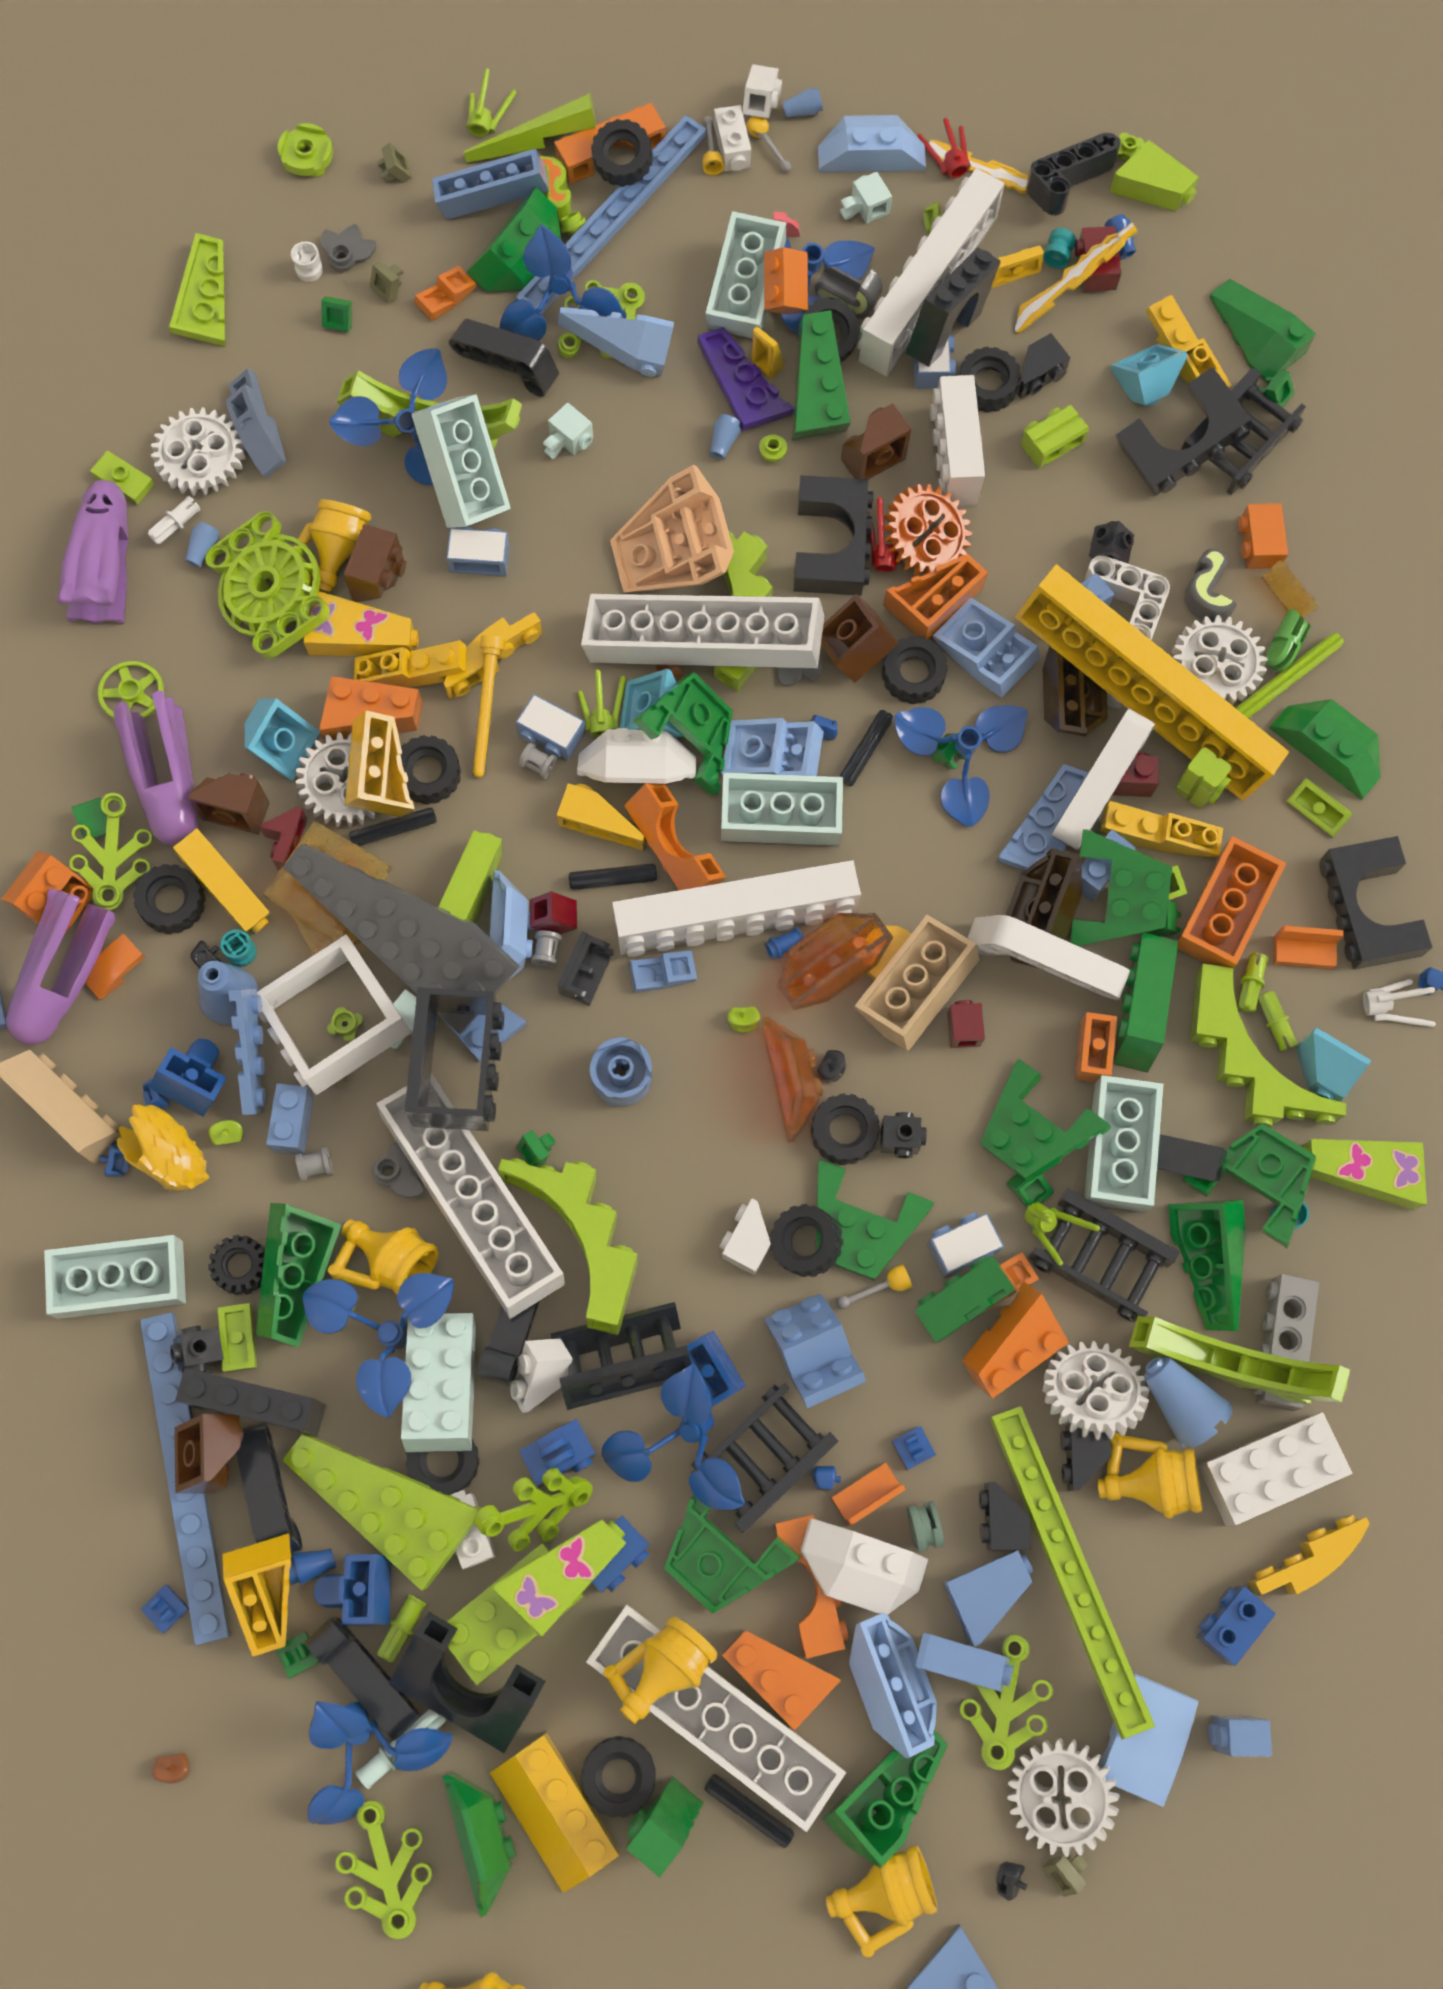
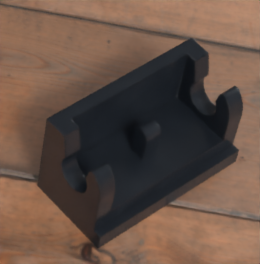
(585, 969)
(1191, 1158)

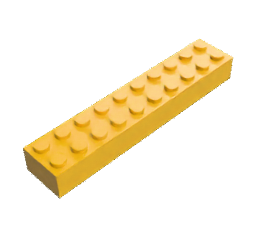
(1149, 680)

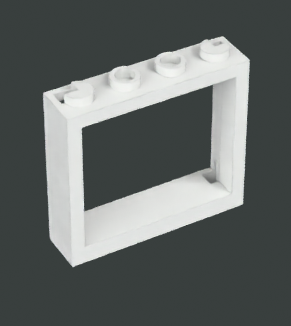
(354, 1053)

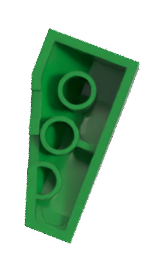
(1264, 330)
(1213, 1255)
(882, 1805)

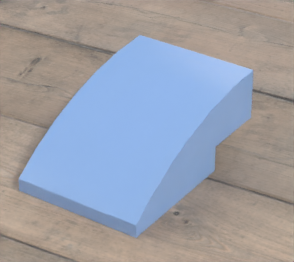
(987, 646)
(773, 747)
(1151, 1759)

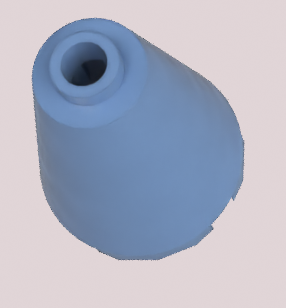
(213, 985)
(1186, 1402)

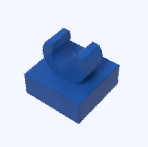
(913, 1448)
(165, 1608)

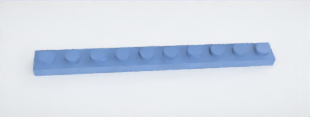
(622, 206)
(189, 1509)

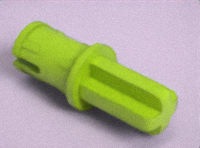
(1252, 982)
(1277, 1020)
(400, 1628)

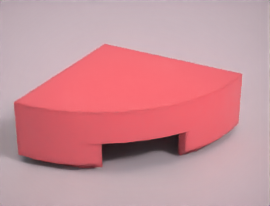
(792, 226)

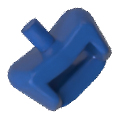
(827, 725)
(1431, 978)
(154, 1098)
(116, 1163)
(825, 1477)

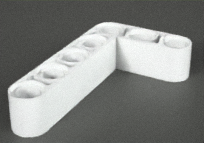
(1136, 594)
(1103, 778)
(1052, 954)

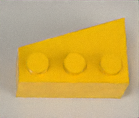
(259, 1591)

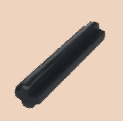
(866, 747)
(393, 827)
(612, 876)
(749, 1811)

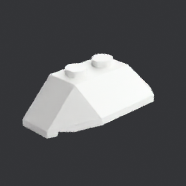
(634, 758)
(861, 1567)

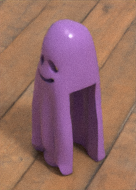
(95, 557)
(167, 804)
(37, 1011)

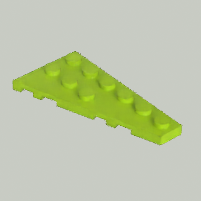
(395, 1513)

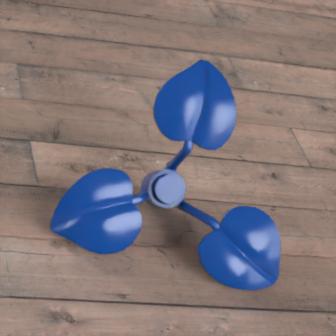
(549, 256)
(847, 256)
(358, 416)
(1001, 728)
(385, 1381)
(684, 1397)
(350, 1724)

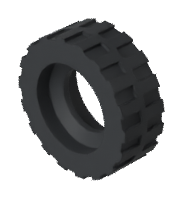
(622, 131)
(845, 318)
(1001, 362)
(918, 648)
(450, 776)
(155, 880)
(850, 1106)
(784, 1230)
(455, 1482)
(593, 1786)

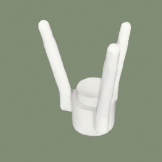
(1380, 1001)

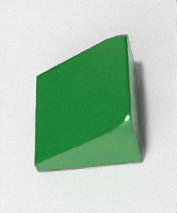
(92, 816)
(1030, 1192)

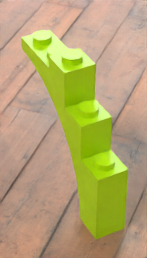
(498, 417)
(747, 559)
(1240, 1063)
(593, 1225)
(1245, 1368)

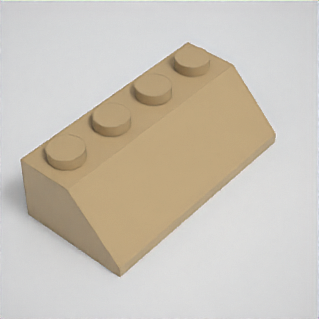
(918, 982)
(60, 1105)

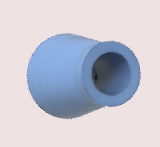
(803, 104)
(724, 434)
(201, 540)

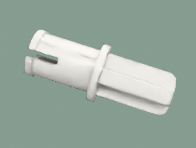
(173, 520)

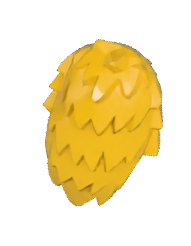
(162, 1149)

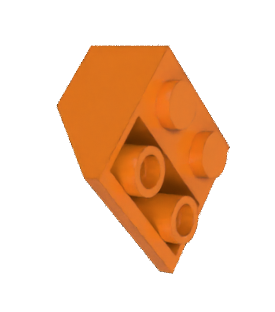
(41, 874)

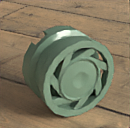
(925, 1526)

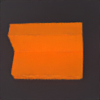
(1306, 947)
(867, 1494)

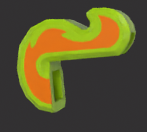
(557, 183)

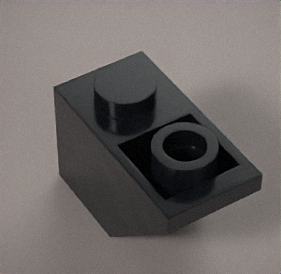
(1043, 363)
(1083, 1456)
(1005, 1521)

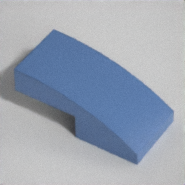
(662, 972)

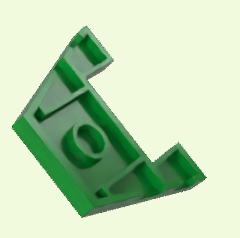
(700, 718)
(1135, 895)
(1025, 1137)
(1271, 1168)
(867, 1238)
(714, 1566)

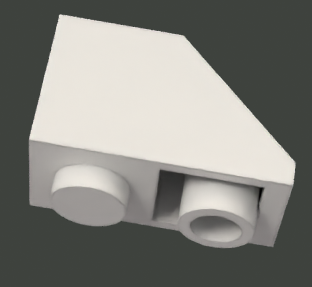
(749, 1241)
(539, 1372)

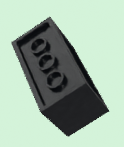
(428, 1003)

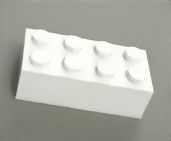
(958, 439)
(1274, 1469)

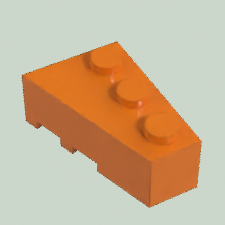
(935, 597)
(352, 697)
(1016, 1343)
(780, 1677)

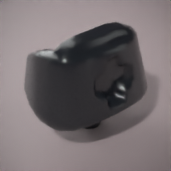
(202, 954)
(832, 1066)
(1009, 1879)

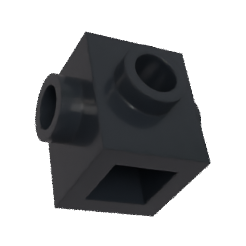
(1112, 541)
(894, 1142)
(205, 1342)

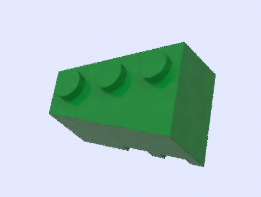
(964, 1298)

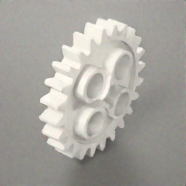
(198, 451)
(1223, 639)
(329, 802)
(1116, 1408)
(1094, 1797)

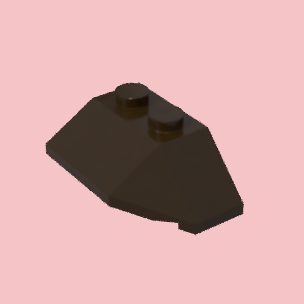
(1070, 697)
(1048, 894)

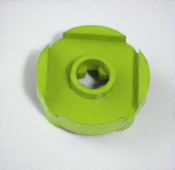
(310, 163)

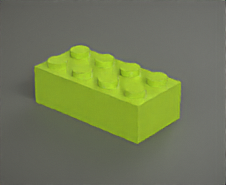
(491, 1630)

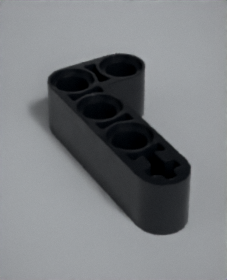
(1055, 174)
(507, 352)
(507, 1342)
(265, 1488)
(363, 1676)

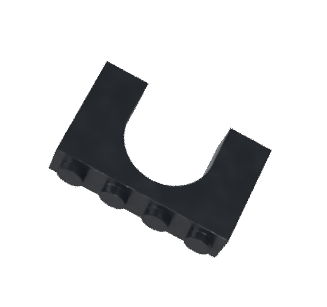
(955, 299)
(1164, 467)
(847, 502)
(1365, 940)
(250, 1401)
(487, 1716)

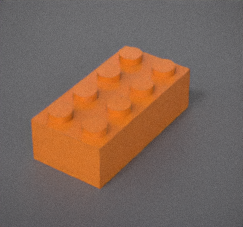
(1230, 904)

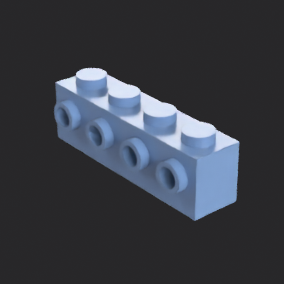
(489, 184)

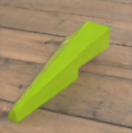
(569, 118)

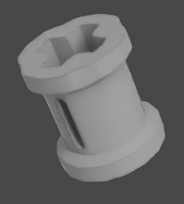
(537, 761)
(546, 948)
(314, 1164)

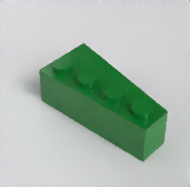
(819, 386)
(1146, 1002)
(294, 1259)
(662, 1829)

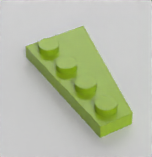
(201, 298)

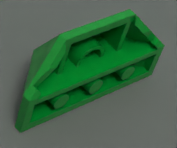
(501, 262)
(1333, 742)
(481, 1837)

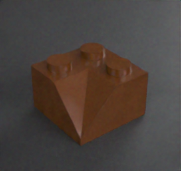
(880, 446)
(374, 564)
(856, 638)
(231, 802)
(203, 1450)

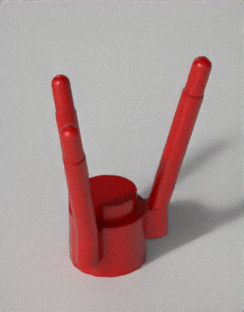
(956, 161)
(881, 557)

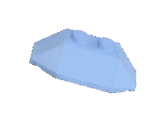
(871, 145)
(510, 920)
(891, 1686)

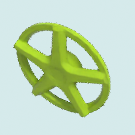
(130, 689)

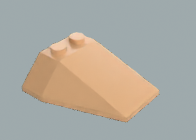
(674, 537)

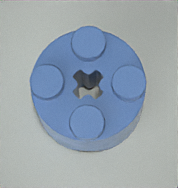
(633, 1060)

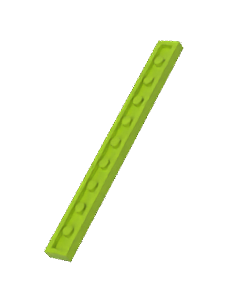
(1072, 1574)

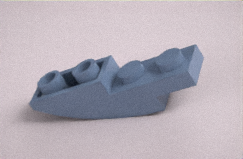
(253, 424)

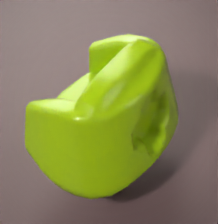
(930, 214)
(743, 1019)
(225, 1132)

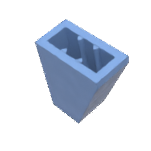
(988, 1593)
(964, 1662)

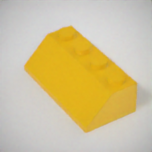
(555, 1813)

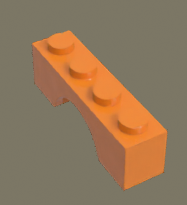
(576, 151)
(654, 813)
(820, 1629)

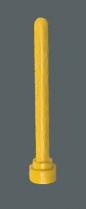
(491, 649)

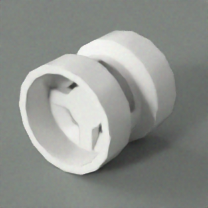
(307, 261)

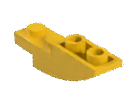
(1176, 333)
(520, 633)
(414, 667)
(1162, 833)
(1323, 1554)

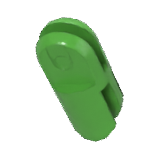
(1287, 641)

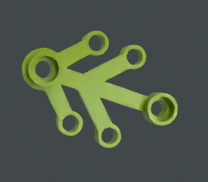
(630, 306)
(111, 857)
(574, 1493)
(1006, 1710)
(387, 1875)

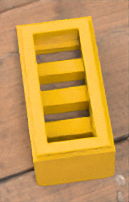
(766, 353)

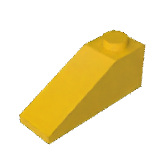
(592, 815)

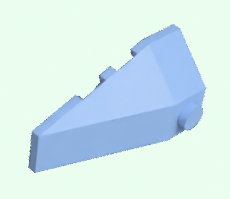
(635, 343)

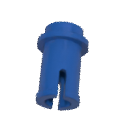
(778, 946)

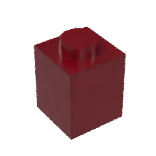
(553, 913)
(965, 1024)

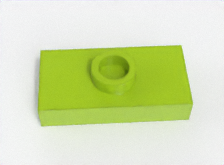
(130, 480)
(237, 1337)

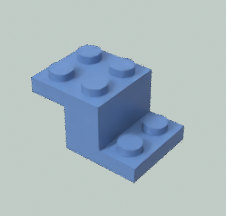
(814, 1350)

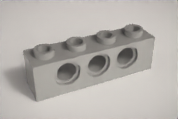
(1303, 1297)

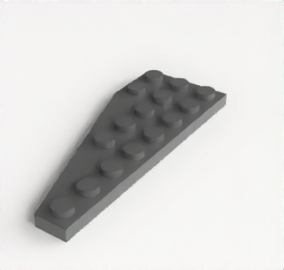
(408, 935)

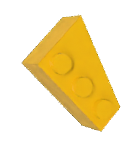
(375, 767)

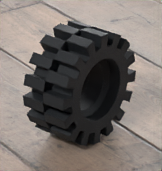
(221, 1258)

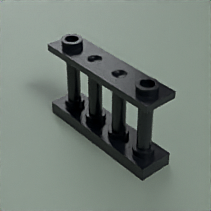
(1248, 390)
(1128, 1238)
(627, 1376)
(793, 1465)

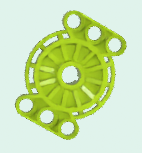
(252, 599)

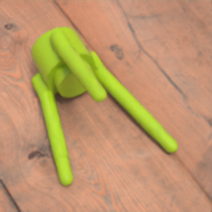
(480, 119)
(601, 718)
(1045, 1220)

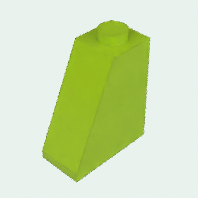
(1155, 179)

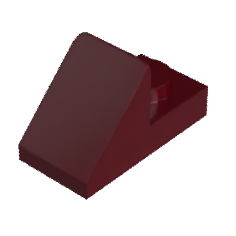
(288, 831)

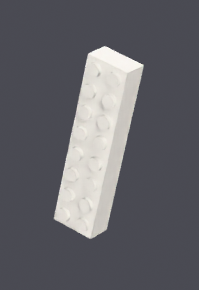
(937, 256)
(703, 630)
(735, 908)
(476, 1205)
(732, 1730)

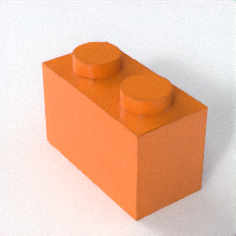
(785, 281)
(1263, 535)
(1095, 1047)

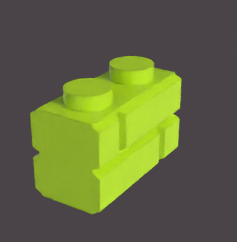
(1054, 435)
(1204, 779)

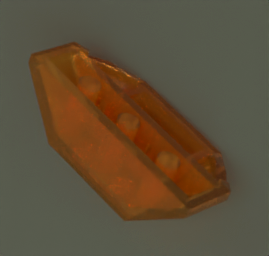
(833, 958)
(792, 1076)

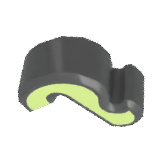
(842, 286)
(1199, 592)

